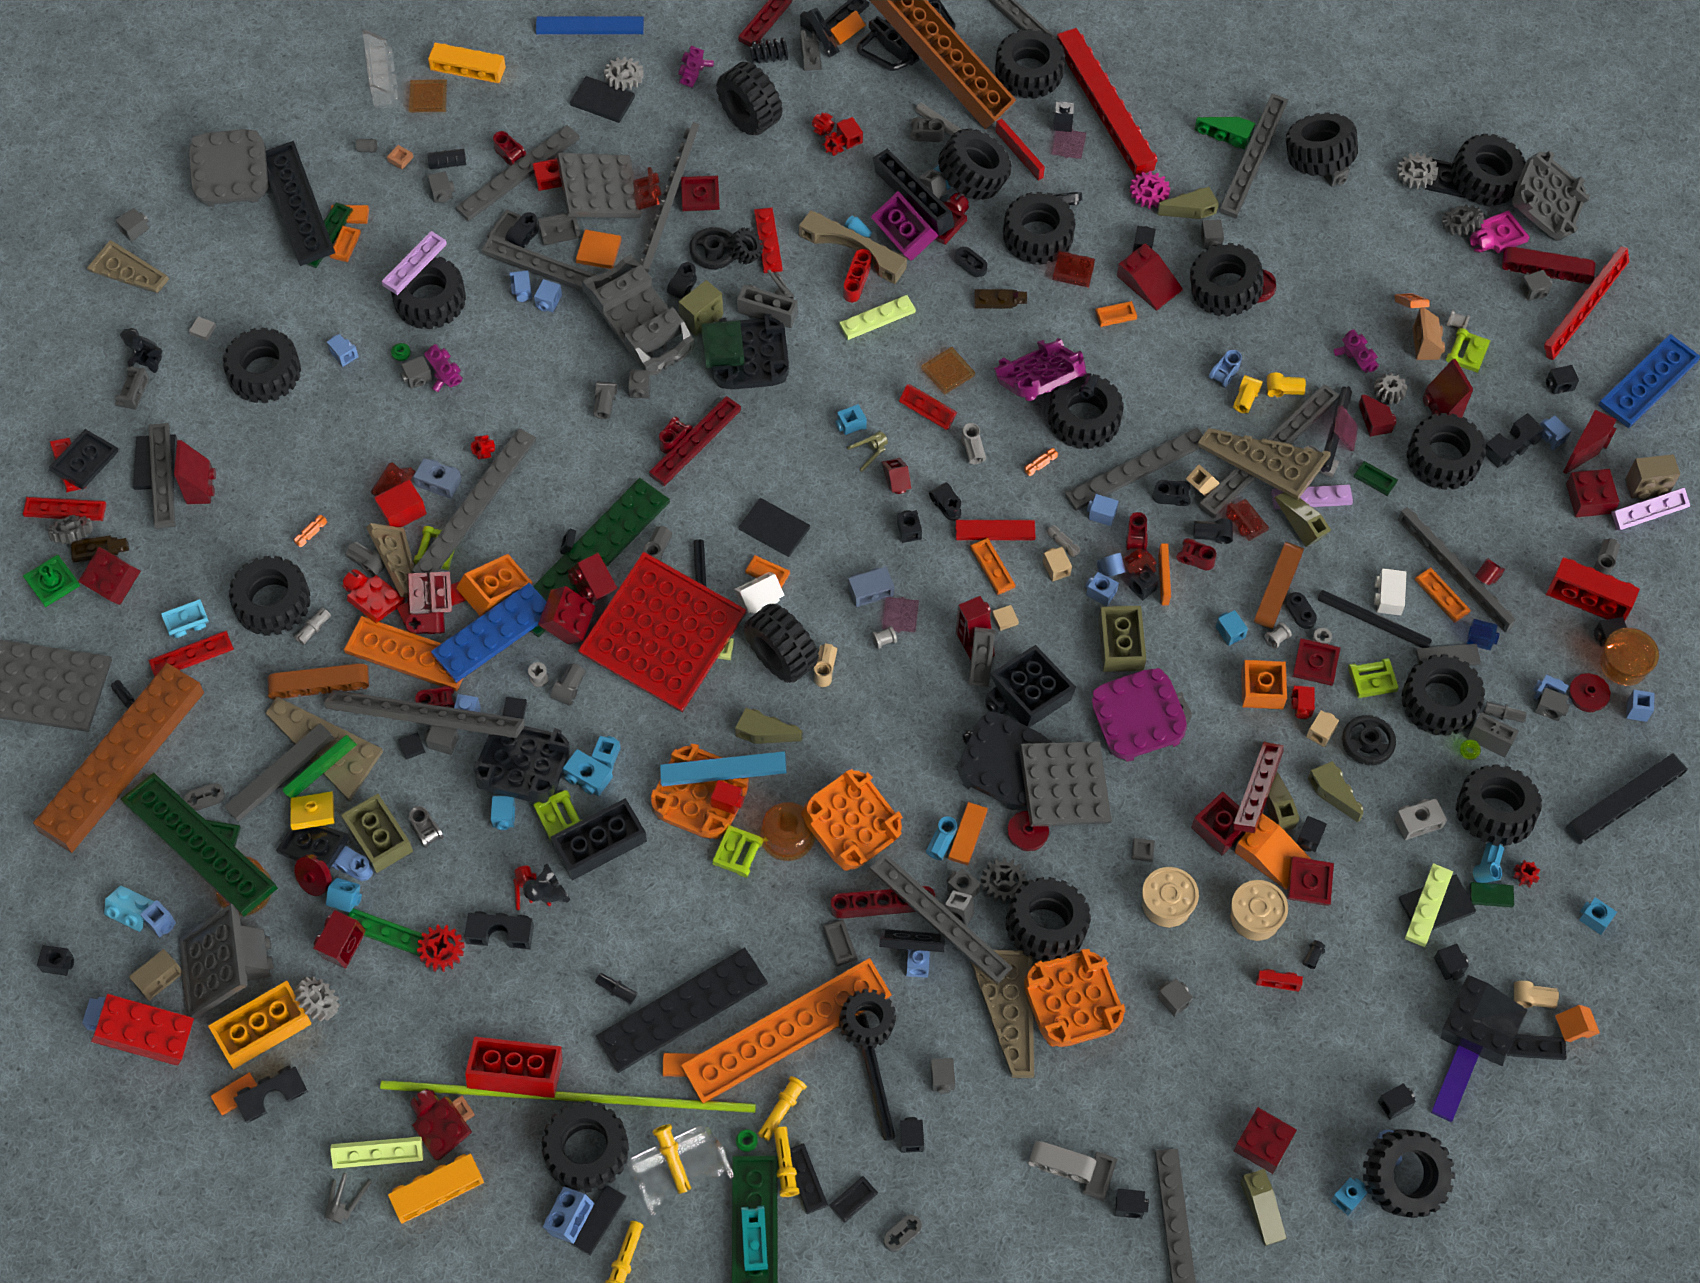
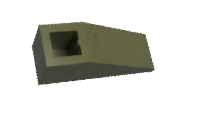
(1192, 205)
(1304, 519)
(763, 729)
(1331, 787)
(1281, 805)

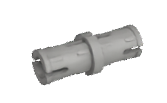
(312, 626)

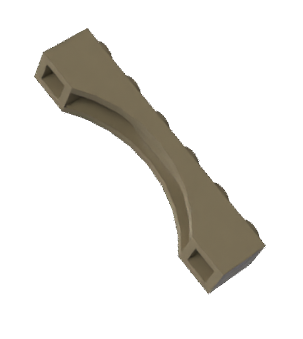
(823, 230)

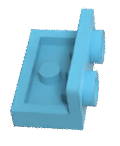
(185, 618)
(126, 907)

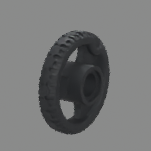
(713, 248)
(1352, 746)

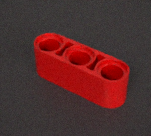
(857, 275)

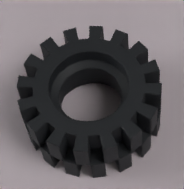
(738, 249)

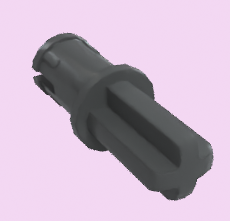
(1504, 712)

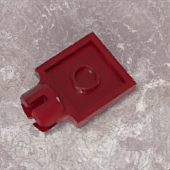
(958, 208)
(438, 1123)

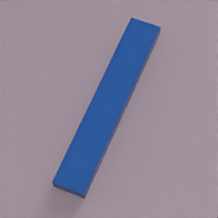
(590, 25)

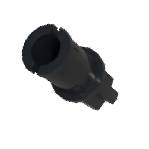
(616, 988)

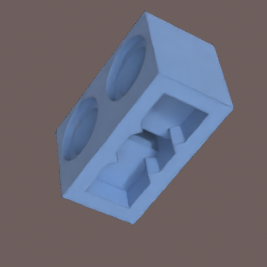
(568, 1215)

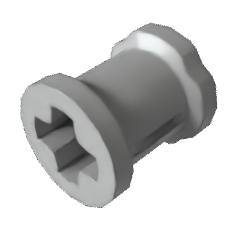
(1458, 320)
(1278, 635)
(884, 637)
(538, 668)

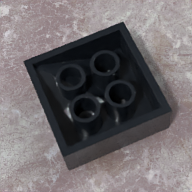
(1032, 686)
(1483, 1021)

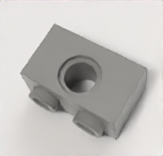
(1413, 827)

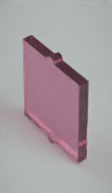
(1069, 144)
(1346, 428)
(900, 614)

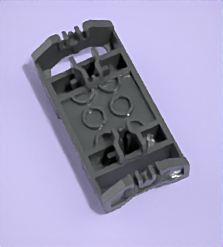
(638, 315)

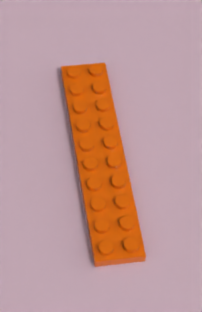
(779, 1033)

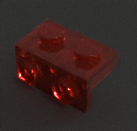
(647, 190)
(1074, 269)

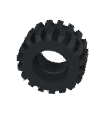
(860, 1034)

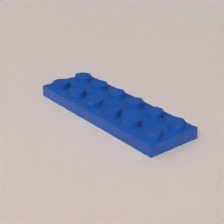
(1649, 381)
(490, 633)

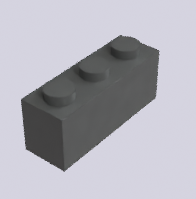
(758, 302)

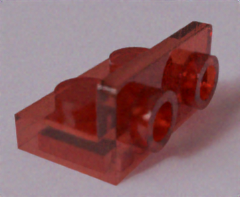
(391, 477)
(1246, 519)
(1136, 560)

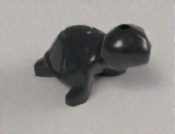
(145, 351)
(545, 888)

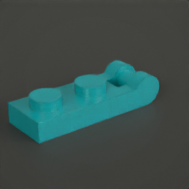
(754, 1239)

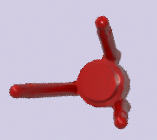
(522, 875)

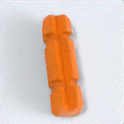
(1040, 461)
(310, 530)

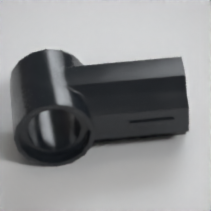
(1219, 531)

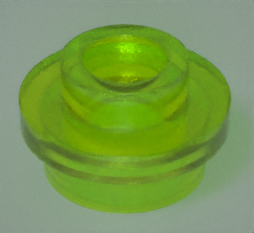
(1474, 745)

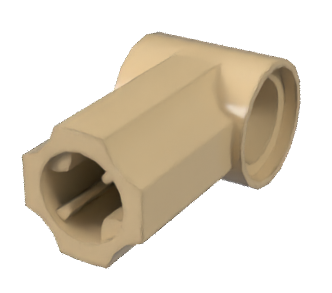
(825, 664)
(1529, 995)

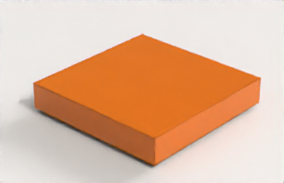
(598, 249)

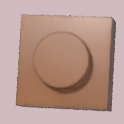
(400, 157)
(463, 1108)

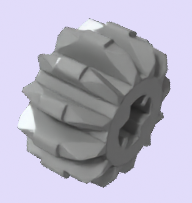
(1390, 388)

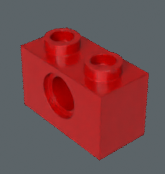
(547, 174)

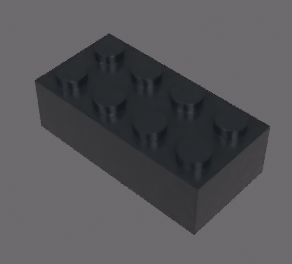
(598, 839)

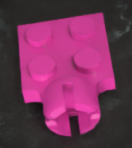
(1498, 233)

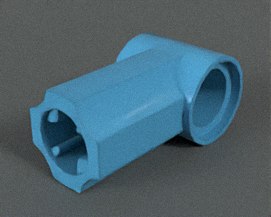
(942, 839)
(1490, 868)

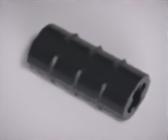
(446, 158)

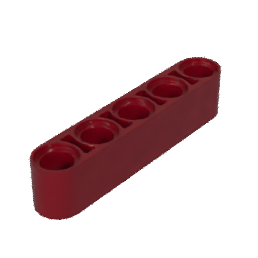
(1554, 265)
(872, 908)

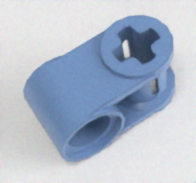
(1225, 370)
(1111, 565)
(353, 864)

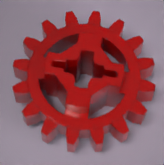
(432, 945)

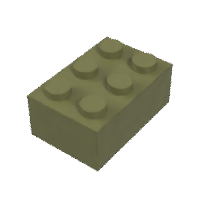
(1122, 638)
(377, 833)

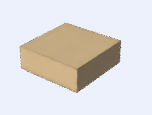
(1005, 617)

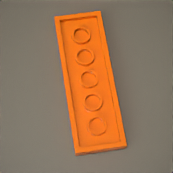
(398, 651)

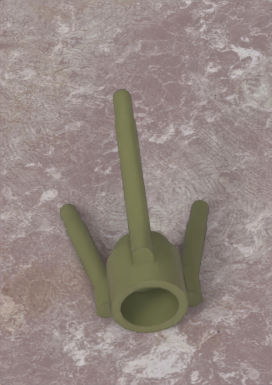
(875, 441)

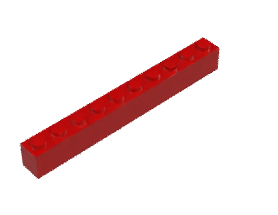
(1107, 103)

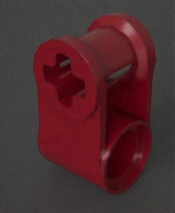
(508, 147)
(673, 432)
(1137, 535)
(1196, 554)
(1489, 572)
(430, 623)
(437, 696)

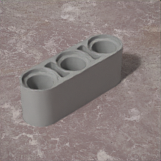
(1062, 1162)

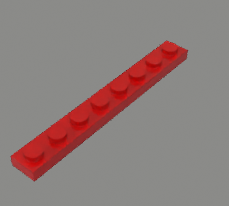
(1586, 303)

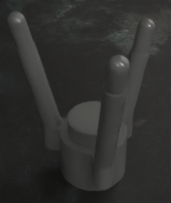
(783, 289)
(335, 1210)

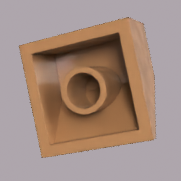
(1427, 336)

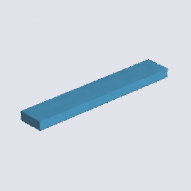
(723, 768)

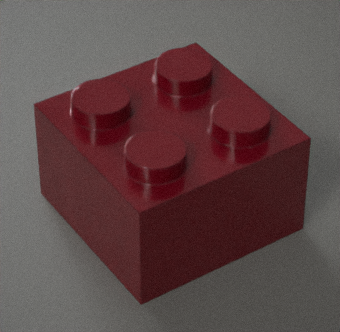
(1592, 493)
(109, 576)
(592, 578)
(566, 615)
(1216, 823)
(339, 939)
(1265, 1140)

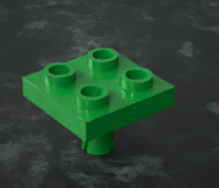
(51, 580)

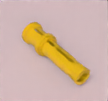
(786, 1100)
(669, 1149)
(786, 1171)
(621, 1266)

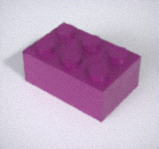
(904, 226)

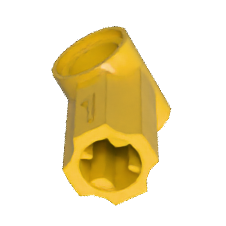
(1279, 385)
(1247, 392)

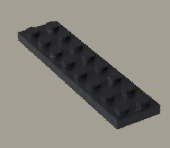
(297, 204)
(681, 1010)

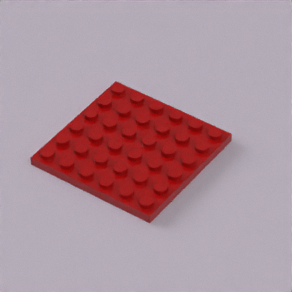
(662, 631)

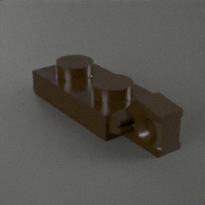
(999, 298)
(85, 549)

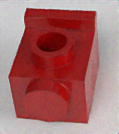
(1303, 701)

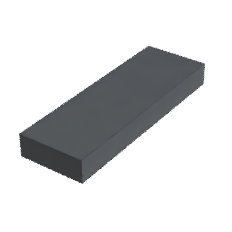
(1465, 653)
(981, 657)

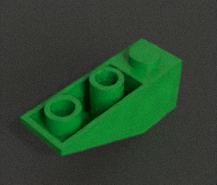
(1227, 129)

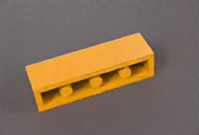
(467, 62)
(435, 1188)

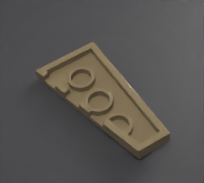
(127, 268)
(395, 553)

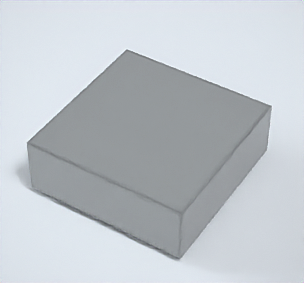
(202, 328)

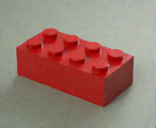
(1592, 590)
(142, 1029)
(514, 1067)

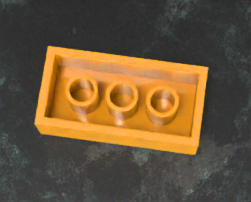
(259, 1025)

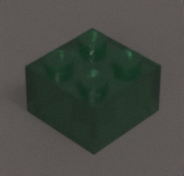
(722, 344)

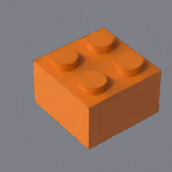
(1264, 684)

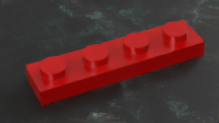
(767, 231)

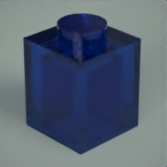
(1483, 634)

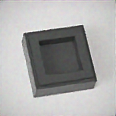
(1143, 850)

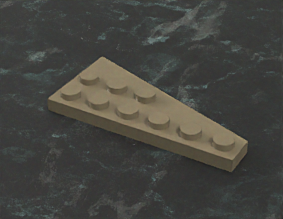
(1271, 461)
(347, 772)
(1011, 1012)

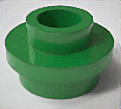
(400, 356)
(746, 1134)

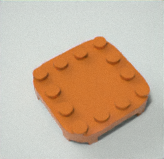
(690, 804)
(852, 819)
(1073, 998)

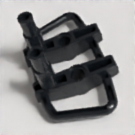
(894, 41)

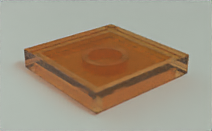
(428, 96)
(948, 370)

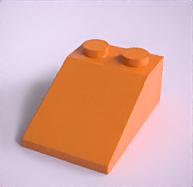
(492, 583)
(1270, 850)

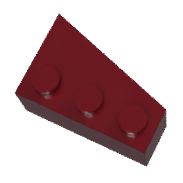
(971, 615)

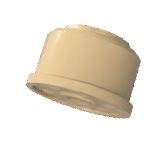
(1169, 896)
(1258, 909)

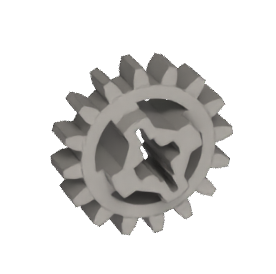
(623, 73)
(1417, 170)
(317, 998)

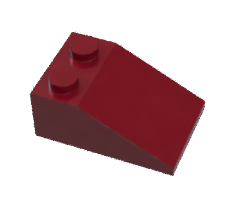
(1149, 277)
(1448, 391)
(1594, 438)
(194, 475)

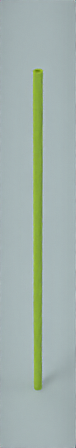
(576, 1097)

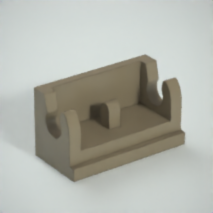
(156, 974)

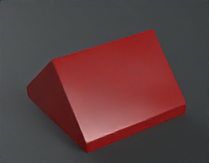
(400, 504)

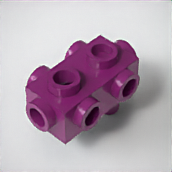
(693, 62)
(1356, 348)
(445, 370)

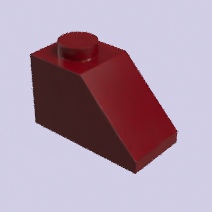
(1376, 416)
(897, 475)

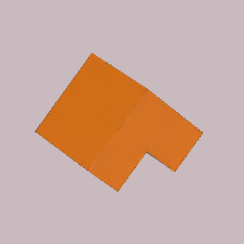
(1577, 1023)

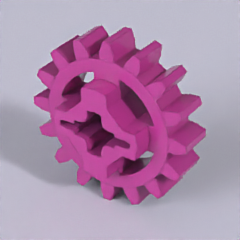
(1149, 189)

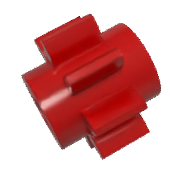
(823, 124)
(830, 147)
(482, 447)
(1524, 877)

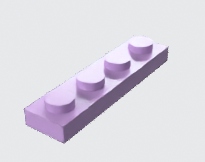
(414, 263)
(1322, 496)
(1651, 509)

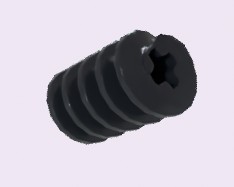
(768, 50)

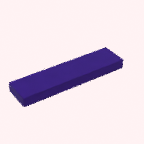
(1455, 1083)

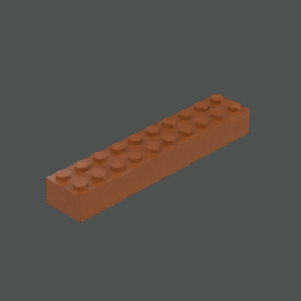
(948, 57)
(118, 758)

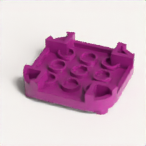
(1040, 370)
(1139, 714)

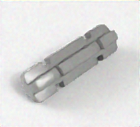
(1064, 541)

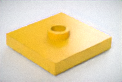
(312, 810)

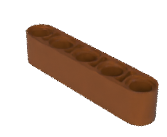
(1278, 585)
(318, 680)

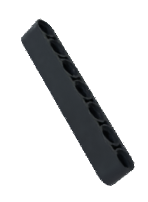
(1625, 798)

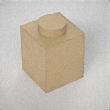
(1202, 480)
(1057, 563)
(1322, 728)

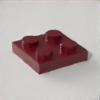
(700, 193)
(1316, 662)
(1310, 881)

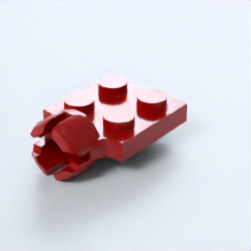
(371, 595)

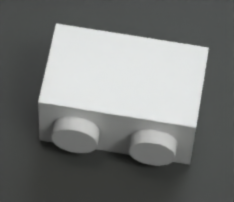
(1391, 591)
(759, 592)

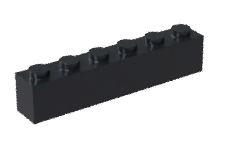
(915, 192)

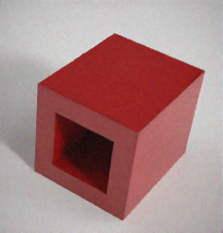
(851, 132)
(727, 797)

